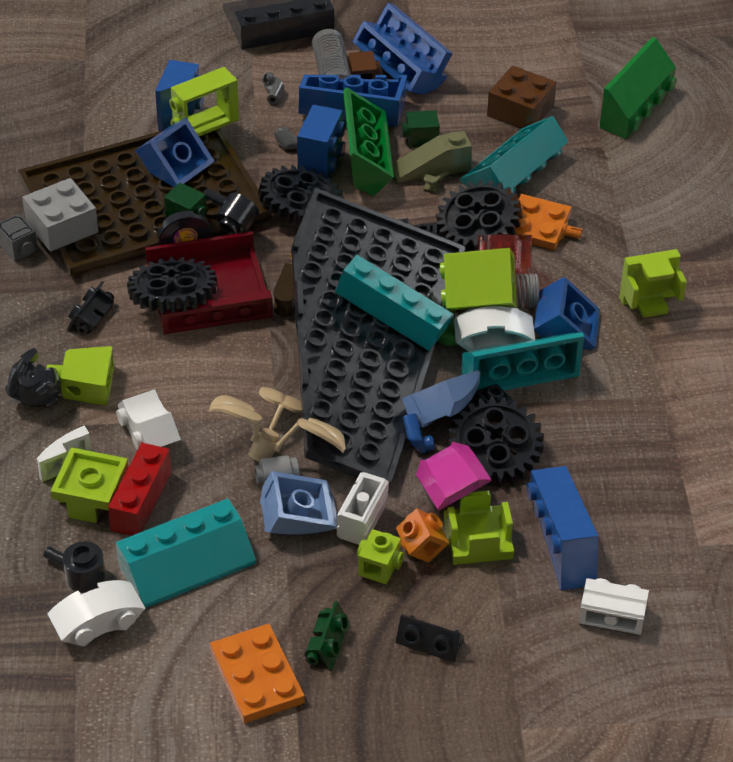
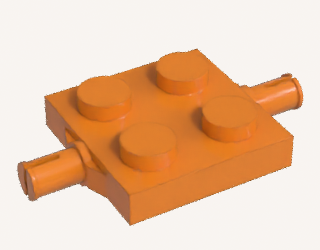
(545, 222)

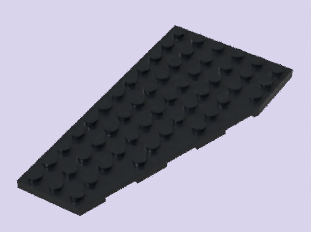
(347, 359)

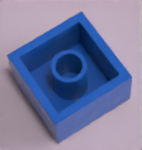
(321, 140)

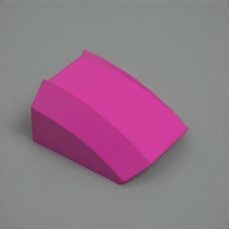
(451, 475)

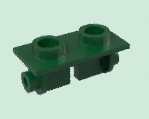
(331, 627)

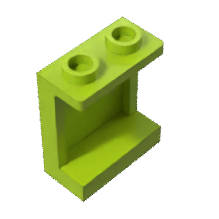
(478, 279)

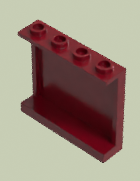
(240, 288)

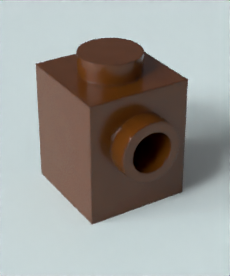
(364, 64)

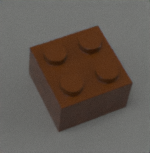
(521, 98)

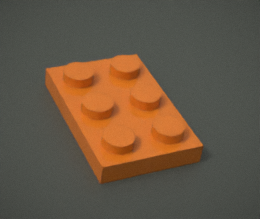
(257, 673)

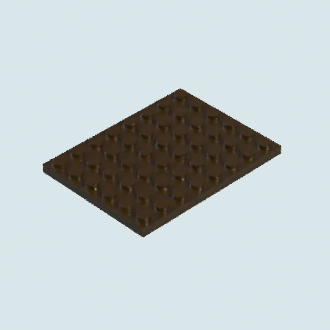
(132, 199)

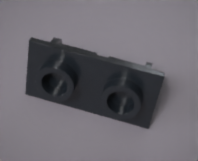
(83, 316)
(429, 637)

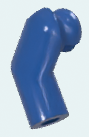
(414, 434)

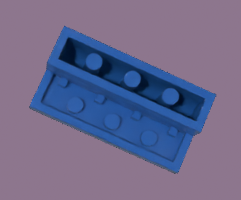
(405, 49)

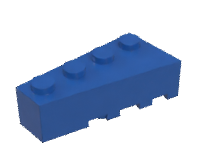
(328, 92)
(565, 526)

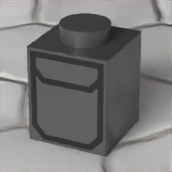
(17, 238)

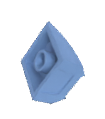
(443, 398)
(297, 504)

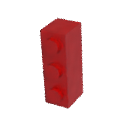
(139, 489)

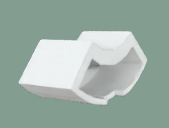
(492, 327)
(147, 420)
(98, 611)

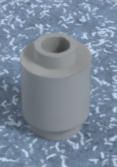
(277, 464)

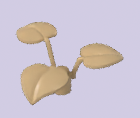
(266, 441)

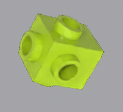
(379, 556)

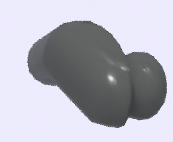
(273, 86)
(285, 138)

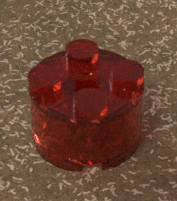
(521, 248)

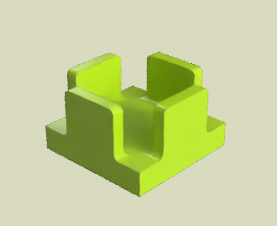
(651, 279)
(88, 482)
(479, 530)

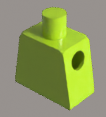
(87, 374)

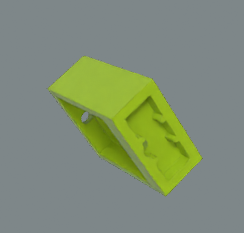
(222, 114)

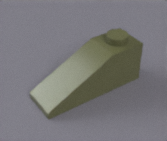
(442, 154)

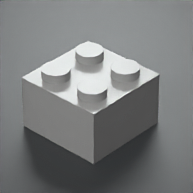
(60, 214)

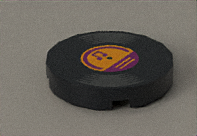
(183, 227)

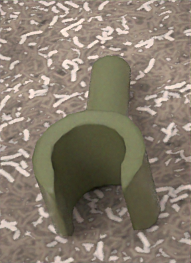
(433, 182)

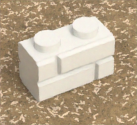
(362, 508)
(613, 606)

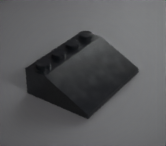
(277, 21)

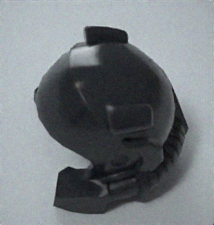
(33, 384)

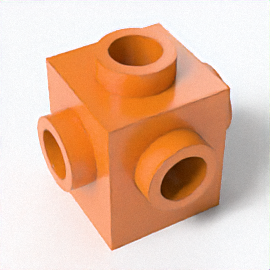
(422, 535)

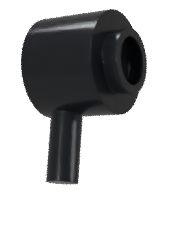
(236, 211)
(82, 565)

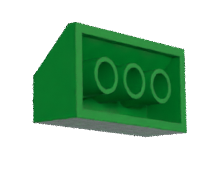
(637, 89)
(368, 143)

